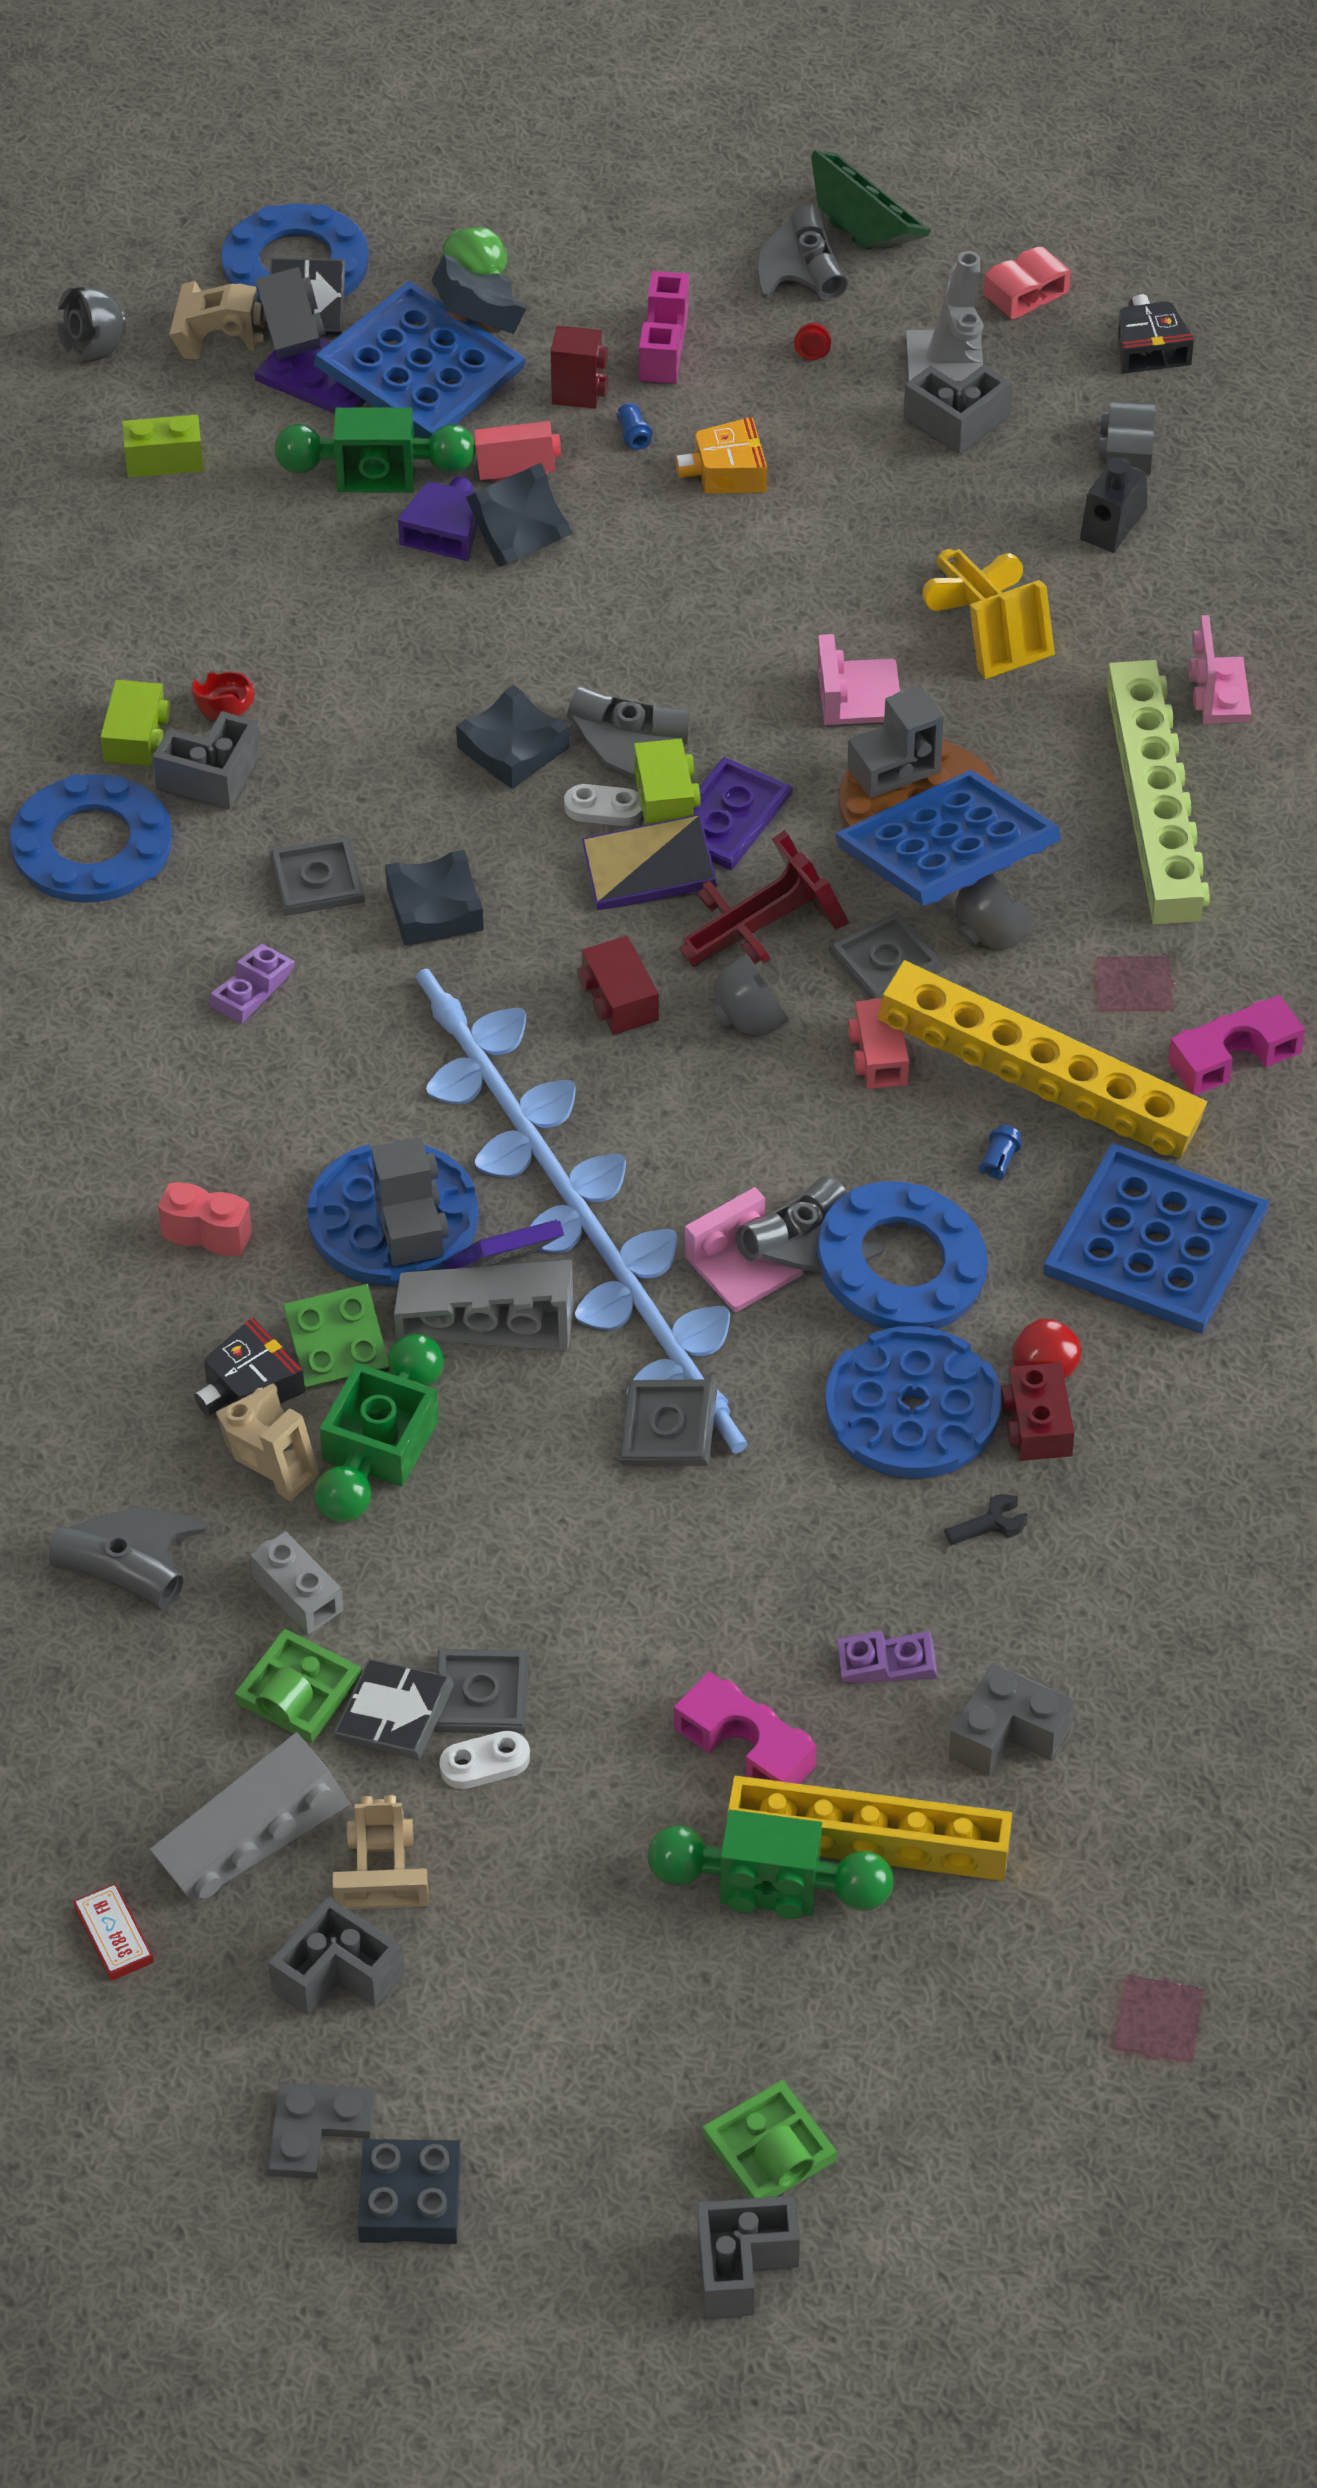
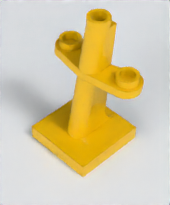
(1006, 626)

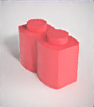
(1026, 282)
(207, 1219)

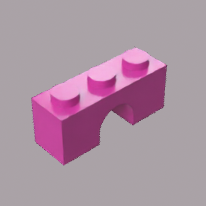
(665, 327)
(1263, 1028)
(720, 1711)

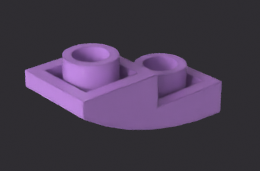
(255, 980)
(874, 1659)

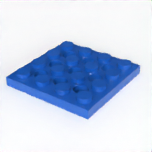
(417, 343)
(948, 837)
(1151, 1291)

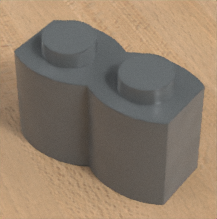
(1129, 433)

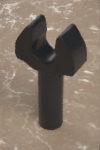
(991, 1521)

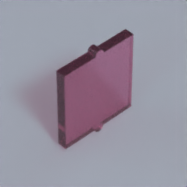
(1135, 983)
(1159, 2018)

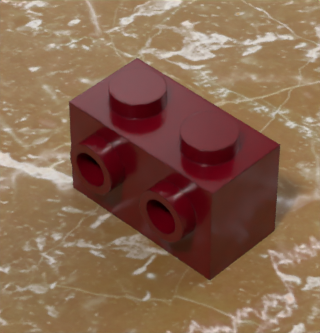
(578, 366)
(619, 985)
(1039, 1412)

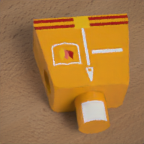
(727, 459)

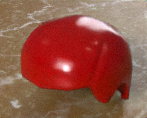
(223, 692)
(1046, 1343)

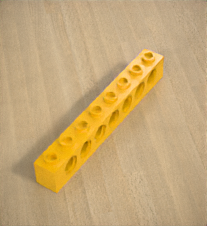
(1041, 1060)

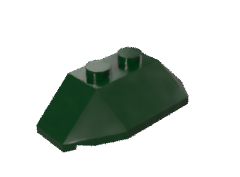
(860, 205)

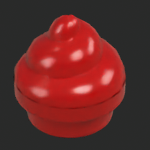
(812, 341)

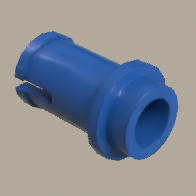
(636, 432)
(1004, 1143)

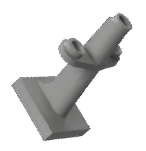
(956, 341)

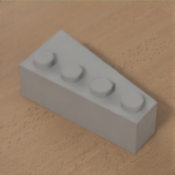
(489, 1305)
(251, 1819)

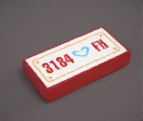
(113, 1932)

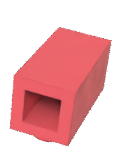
(515, 448)
(881, 1050)

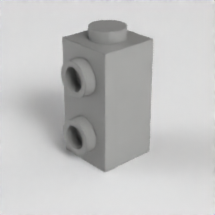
(296, 1582)

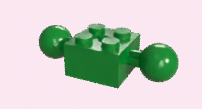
(374, 449)
(378, 1426)
(770, 1865)

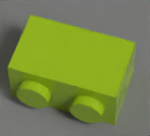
(162, 446)
(134, 722)
(664, 780)

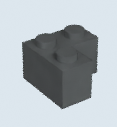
(288, 312)
(957, 411)
(903, 748)
(212, 767)
(408, 1201)
(1007, 1711)
(331, 1950)
(739, 2239)

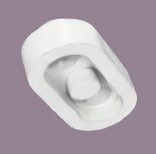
(603, 805)
(485, 1759)

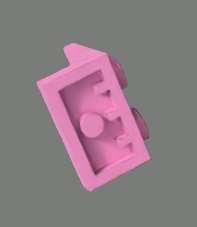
(1221, 681)
(853, 689)
(715, 1255)

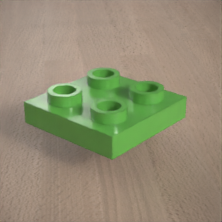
(335, 1334)
(298, 1685)
(769, 2143)

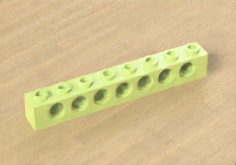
(1156, 793)

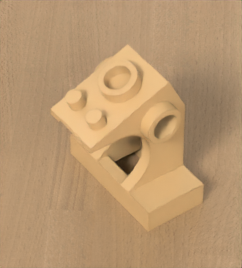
(216, 309)
(266, 1432)
(380, 1828)

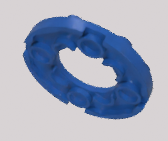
(251, 235)
(93, 882)
(881, 1301)

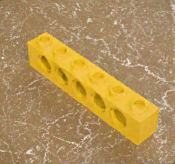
(896, 1828)

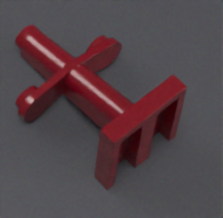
(790, 891)

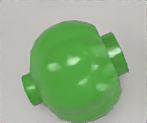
(477, 250)

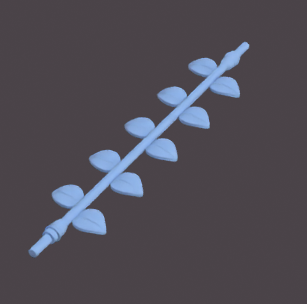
(594, 1179)

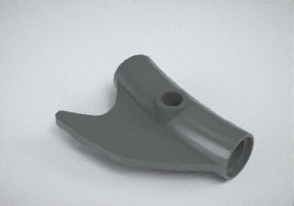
(801, 254)
(615, 724)
(791, 1231)
(128, 1550)

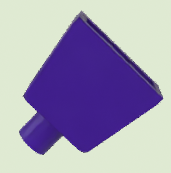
(440, 520)

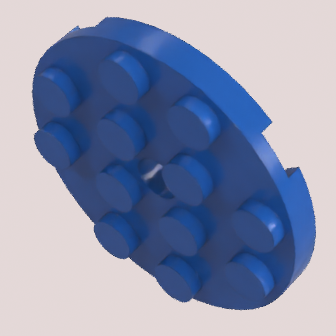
(348, 1225)
(923, 1362)

